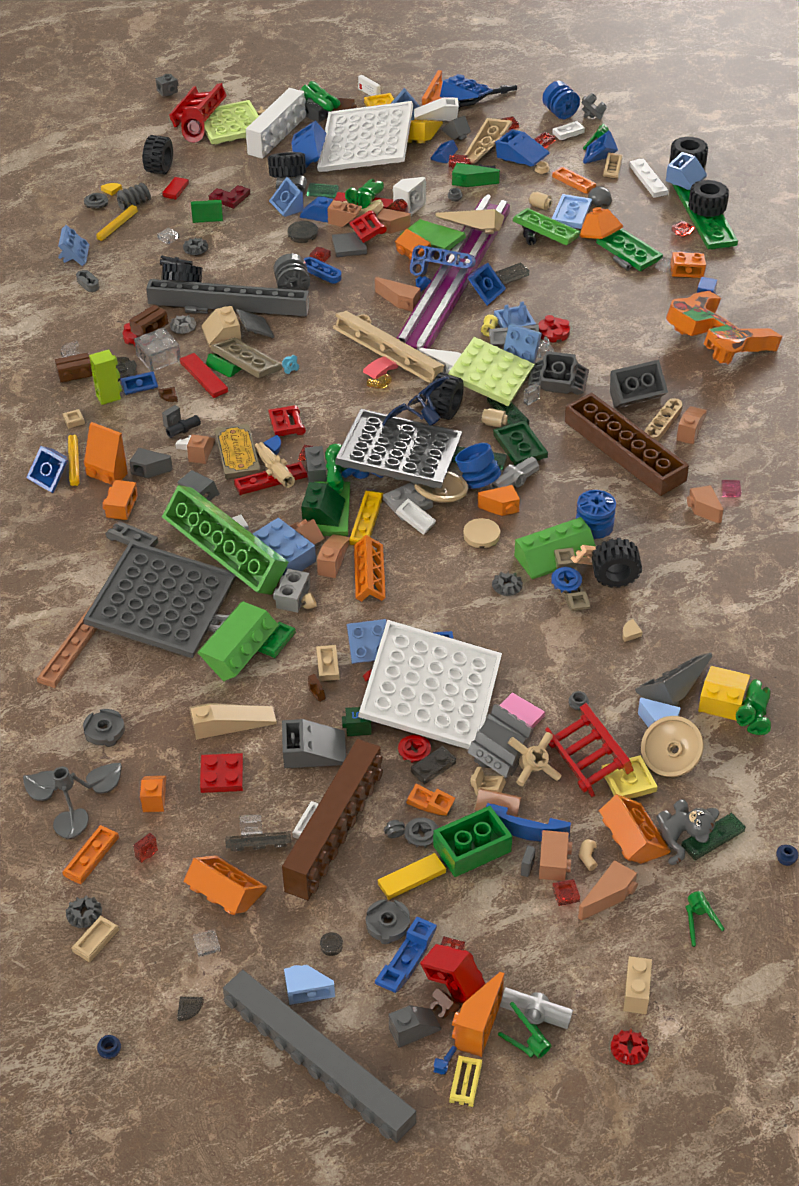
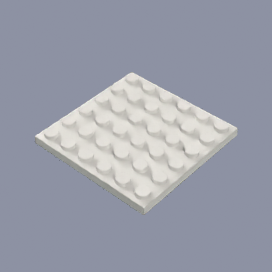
(366, 136)
(430, 685)

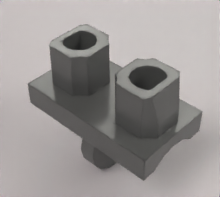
(591, 109)

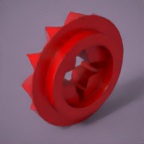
(420, 744)
(621, 1052)

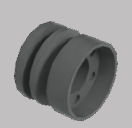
(291, 272)

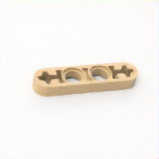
(666, 422)

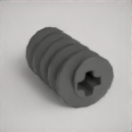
(133, 194)

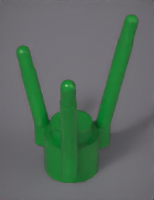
(602, 129)
(699, 905)
(537, 1042)

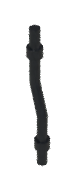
(502, 89)

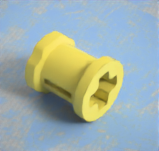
(486, 325)

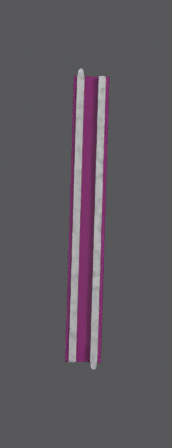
(448, 285)

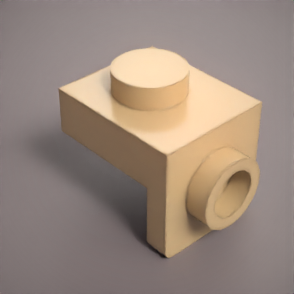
(492, 783)

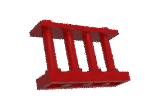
(207, 105)
(597, 733)

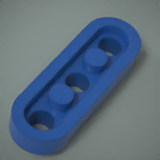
(323, 270)

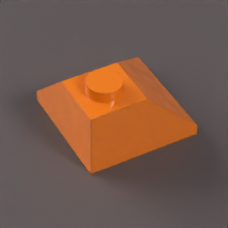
(600, 224)

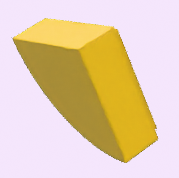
(111, 188)

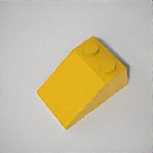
(423, 130)
(723, 692)

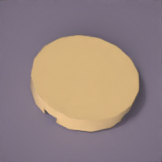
(376, 206)
(481, 533)

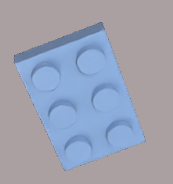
(572, 210)

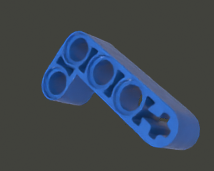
(443, 259)

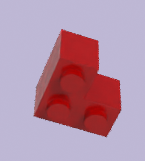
(455, 970)

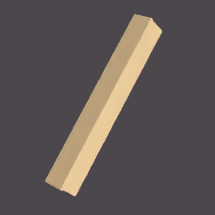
(388, 346)

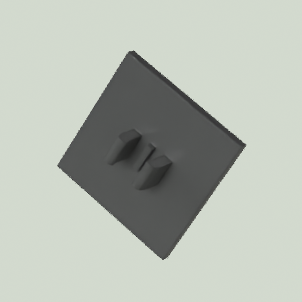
(255, 323)

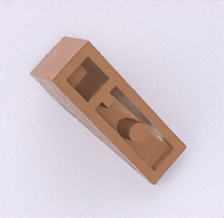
(399, 294)
(690, 424)
(332, 555)
(609, 890)

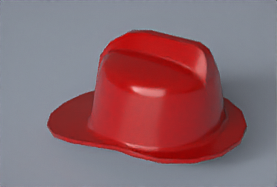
(192, 124)

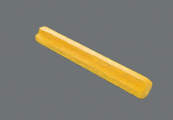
(116, 223)
(73, 460)

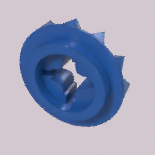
(571, 575)

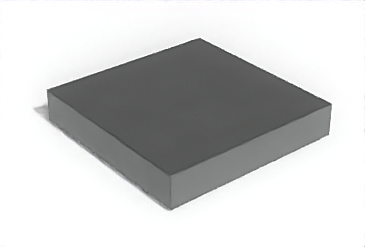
(348, 245)

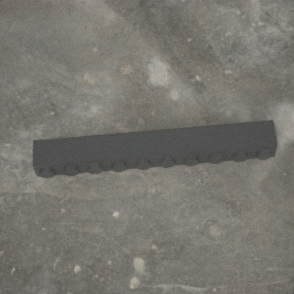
(220, 295)
(320, 1056)

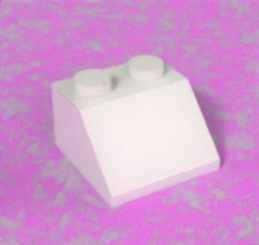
(412, 191)

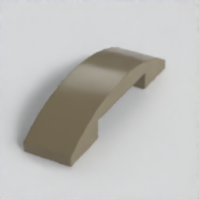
(576, 599)

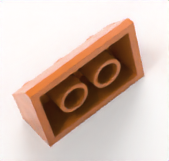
(633, 830)
(223, 884)

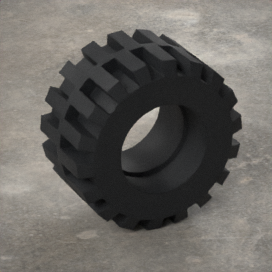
(692, 146)
(157, 154)
(286, 164)
(708, 198)
(447, 396)
(616, 563)

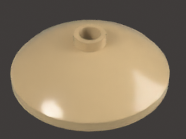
(453, 489)
(666, 735)

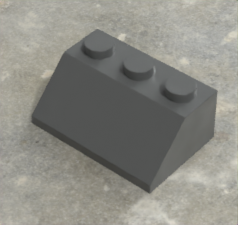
(637, 383)

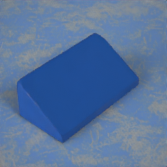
(444, 151)
(139, 383)

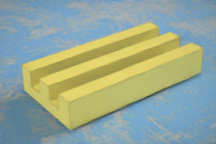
(463, 1098)

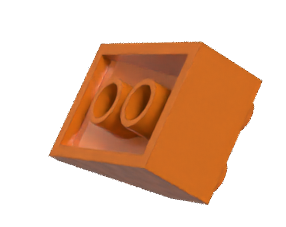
(105, 454)
(478, 1017)

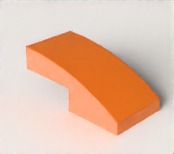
(432, 802)

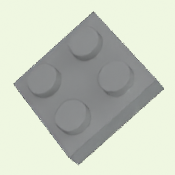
(397, 497)

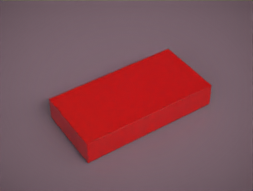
(175, 188)

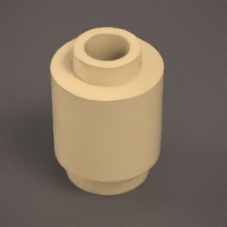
(541, 200)
(494, 417)

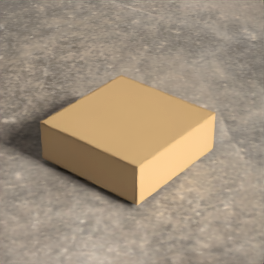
(73, 418)

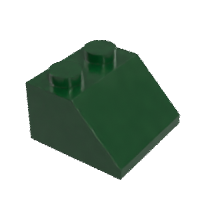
(322, 504)

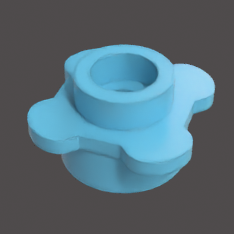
(286, 364)

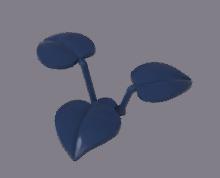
(428, 412)

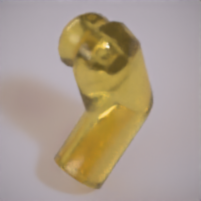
(379, 383)

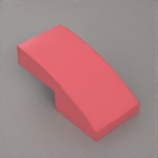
(379, 367)

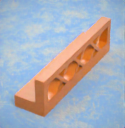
(434, 89)
(365, 566)

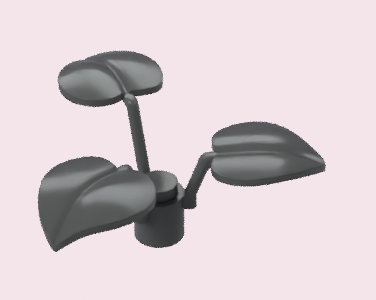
(42, 786)

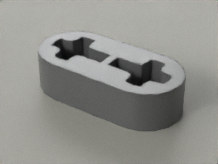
(87, 280)

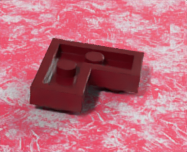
(232, 198)

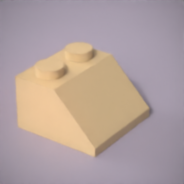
(221, 326)

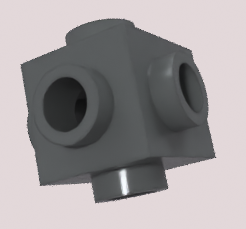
(167, 85)

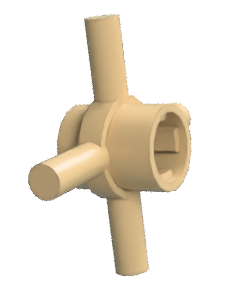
(533, 753)

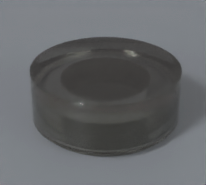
(331, 944)

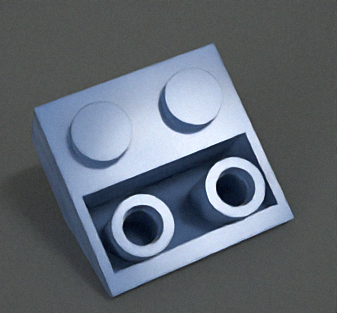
(685, 171)

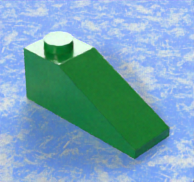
(471, 175)

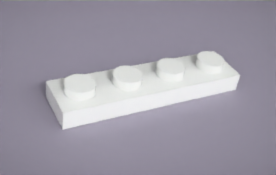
(648, 178)

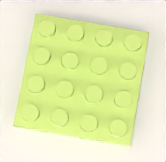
(230, 122)
(491, 371)

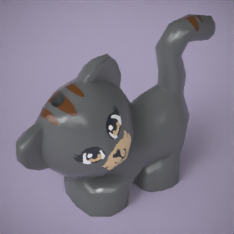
(697, 823)

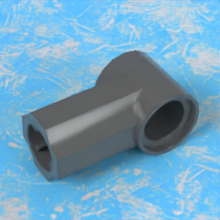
(299, 181)

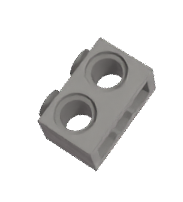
(291, 590)

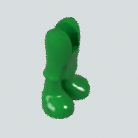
(320, 96)
(364, 194)
(334, 473)
(754, 709)

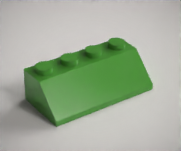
(536, 550)
(237, 640)

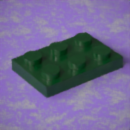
(520, 442)

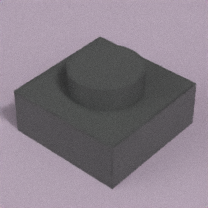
(171, 416)

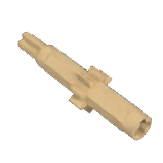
(275, 465)

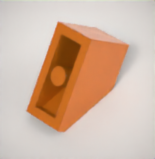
(499, 500)
(153, 793)

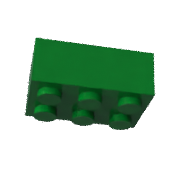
(472, 841)

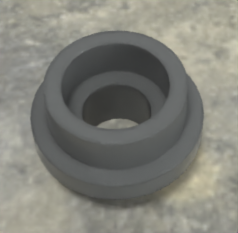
(455, 194)
(578, 699)
(394, 829)

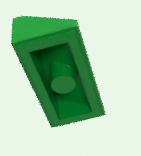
(222, 365)

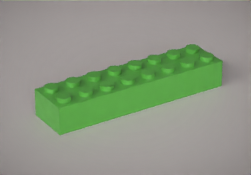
(225, 540)

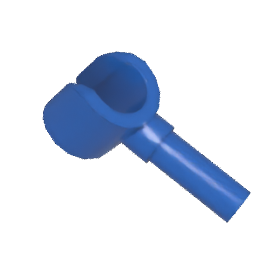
(441, 1065)

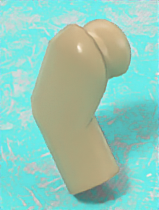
(585, 853)

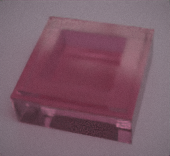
(731, 488)

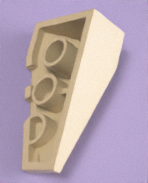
(481, 220)
(221, 719)

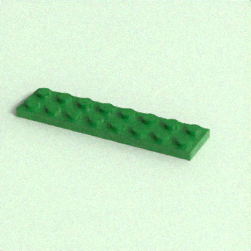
(713, 230)

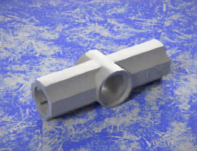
(516, 474)
(537, 1008)

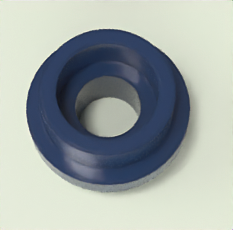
(787, 859)
(106, 1041)

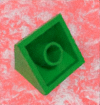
(207, 211)

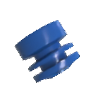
(561, 100)
(478, 465)
(597, 511)

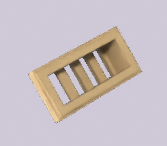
(613, 163)

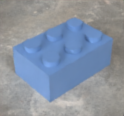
(288, 544)

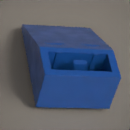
(463, 88)
(309, 142)
(520, 148)

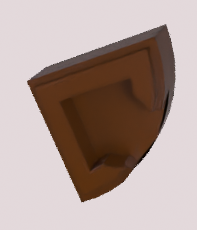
(168, 394)
(316, 688)

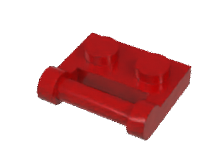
(364, 230)
(281, 423)

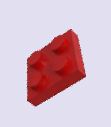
(221, 773)

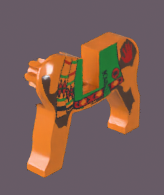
(698, 316)

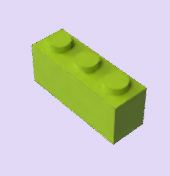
(105, 376)

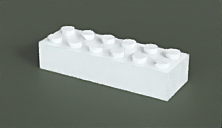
(275, 123)

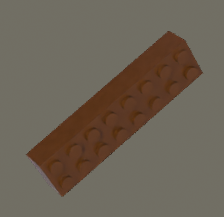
(626, 444)
(332, 819)

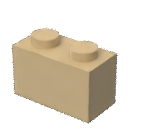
(637, 985)

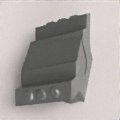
(559, 373)
(491, 741)

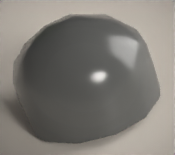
(600, 195)

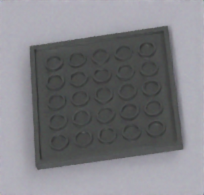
(399, 449)
(160, 599)

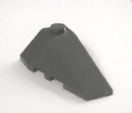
(674, 683)

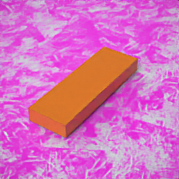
(574, 180)
(90, 854)

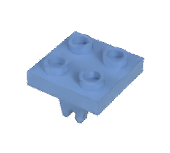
(72, 246)
(516, 315)
(522, 342)
(365, 640)

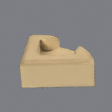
(631, 631)

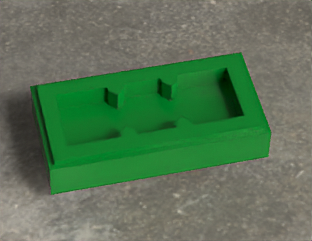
(277, 640)

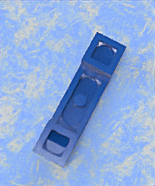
(526, 828)
(408, 956)

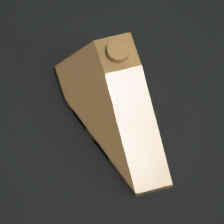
(486, 138)

